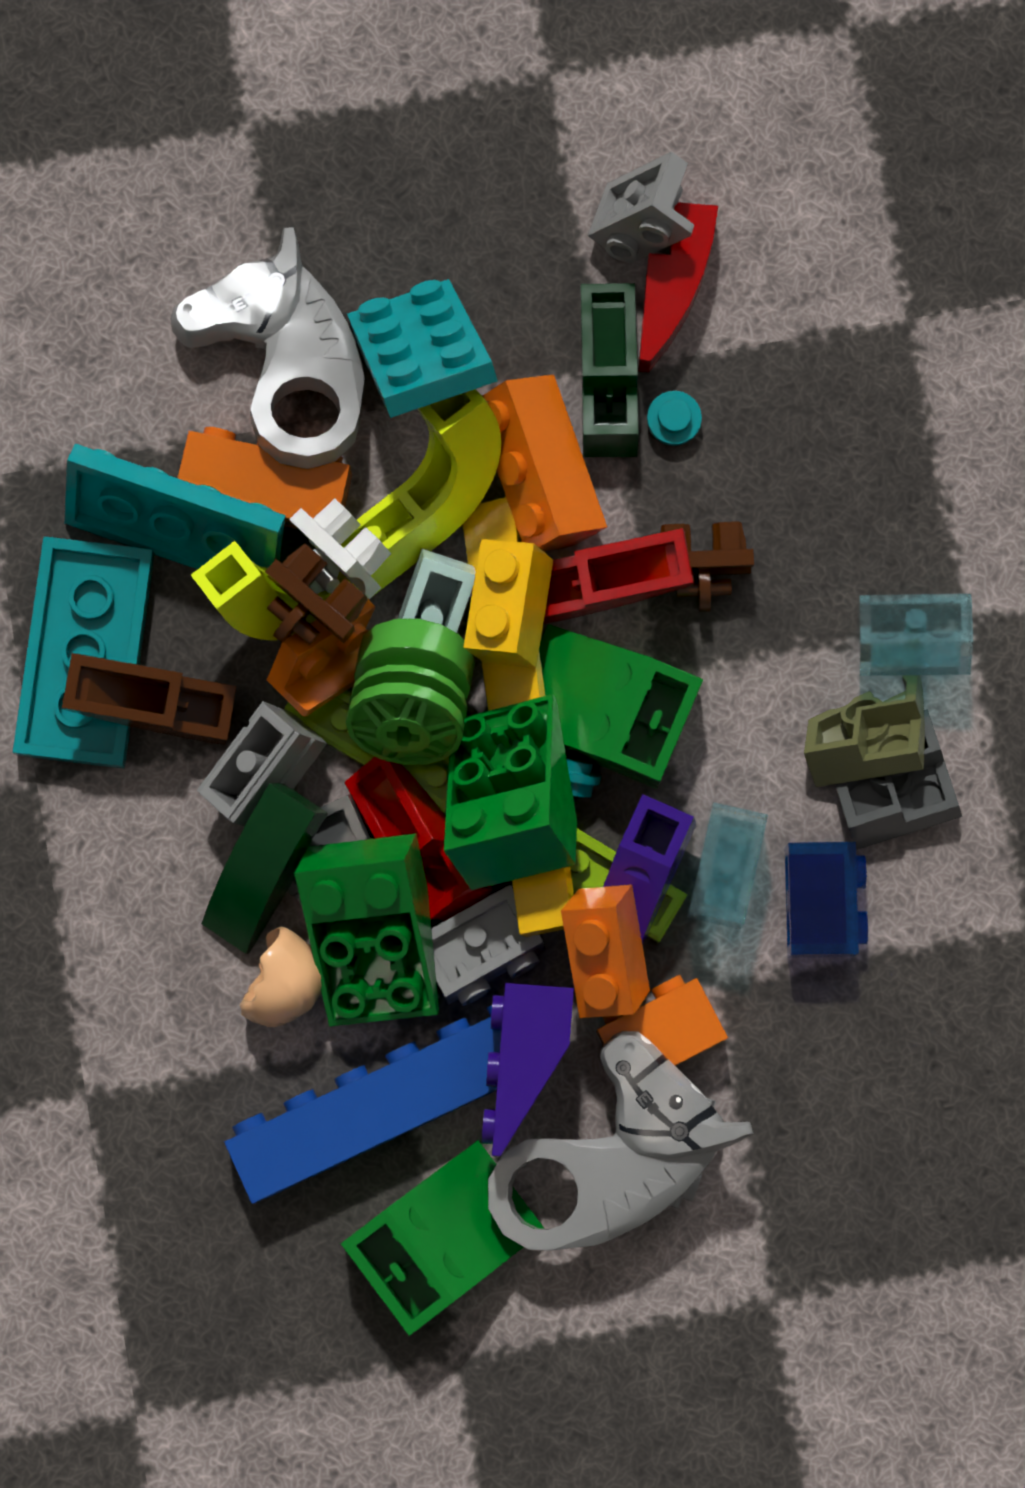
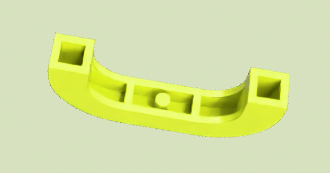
(415, 516)

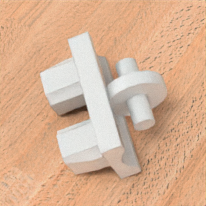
(354, 561)

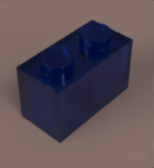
(823, 899)

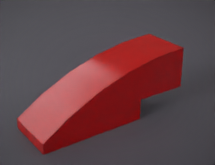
(675, 283)
(618, 575)
(397, 806)

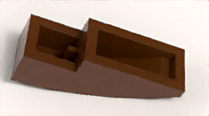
(149, 698)

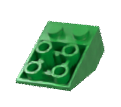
(616, 703)
(510, 796)
(370, 929)
(435, 1240)

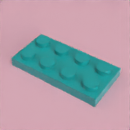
(421, 347)
(163, 512)
(87, 604)

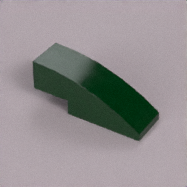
(609, 370)
(262, 865)

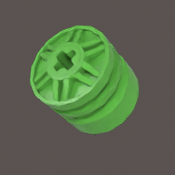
(410, 692)

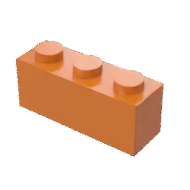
(543, 465)
(256, 477)

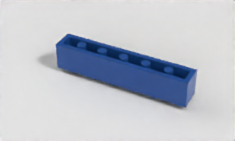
(364, 1109)

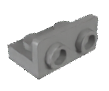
(639, 212)
(480, 947)

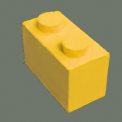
(508, 603)

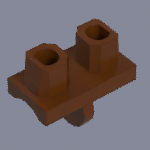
(726, 558)
(295, 578)

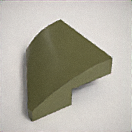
(868, 737)

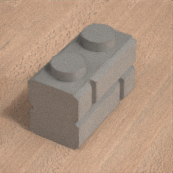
(269, 750)

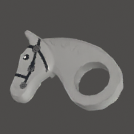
(304, 342)
(658, 1151)

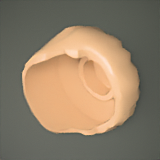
(287, 981)

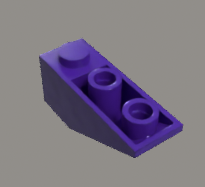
(651, 855)
(533, 1042)

